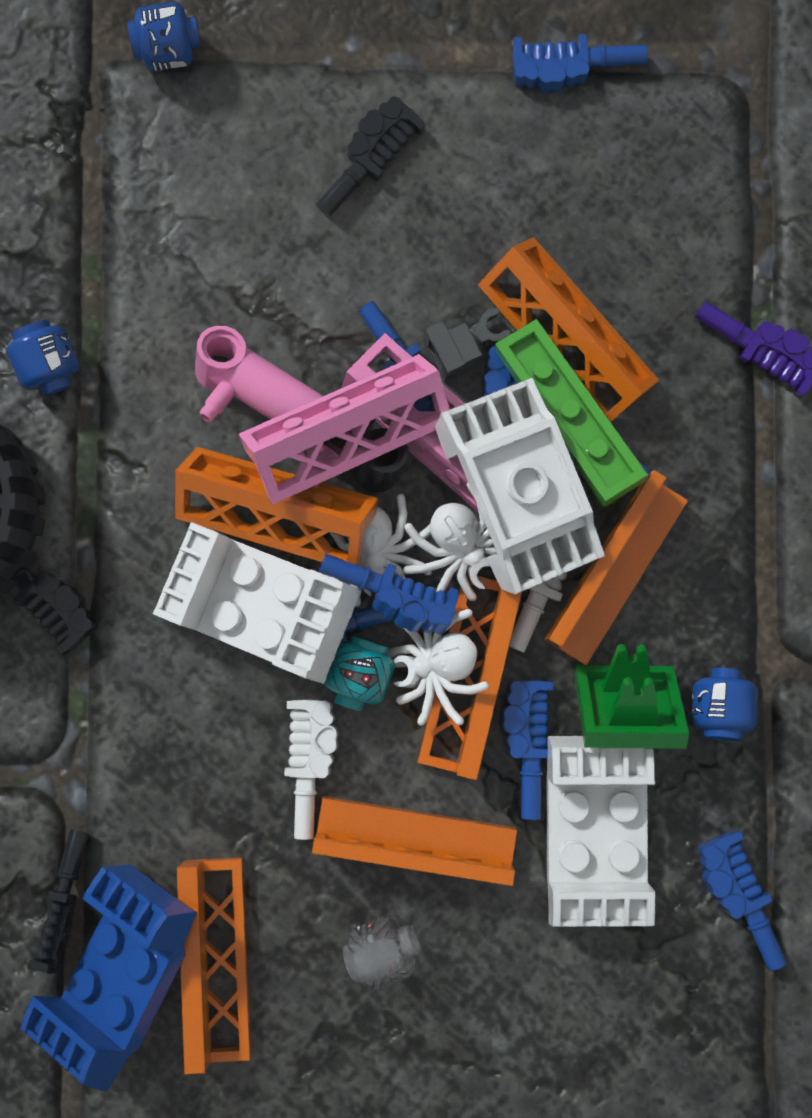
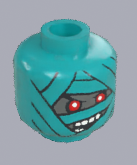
(360, 673)

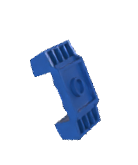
(117, 978)

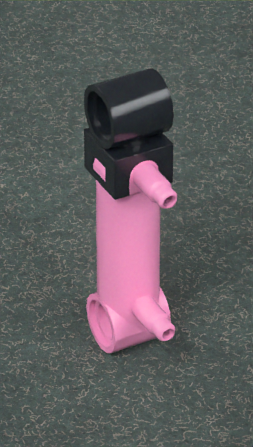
(276, 393)

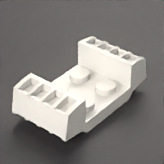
(522, 485)
(257, 602)
(598, 835)

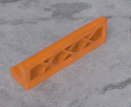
(573, 315)
(234, 482)
(614, 576)
(483, 702)
(415, 840)
(195, 970)

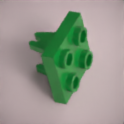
(630, 703)

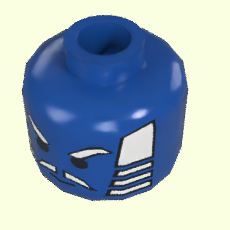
(163, 36)
(42, 357)
(724, 705)

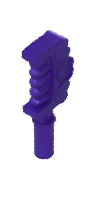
(769, 345)

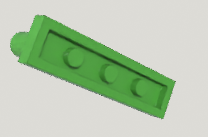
(587, 432)

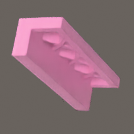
(337, 414)
(427, 447)

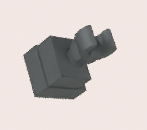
(458, 348)

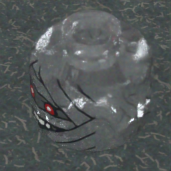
(381, 952)

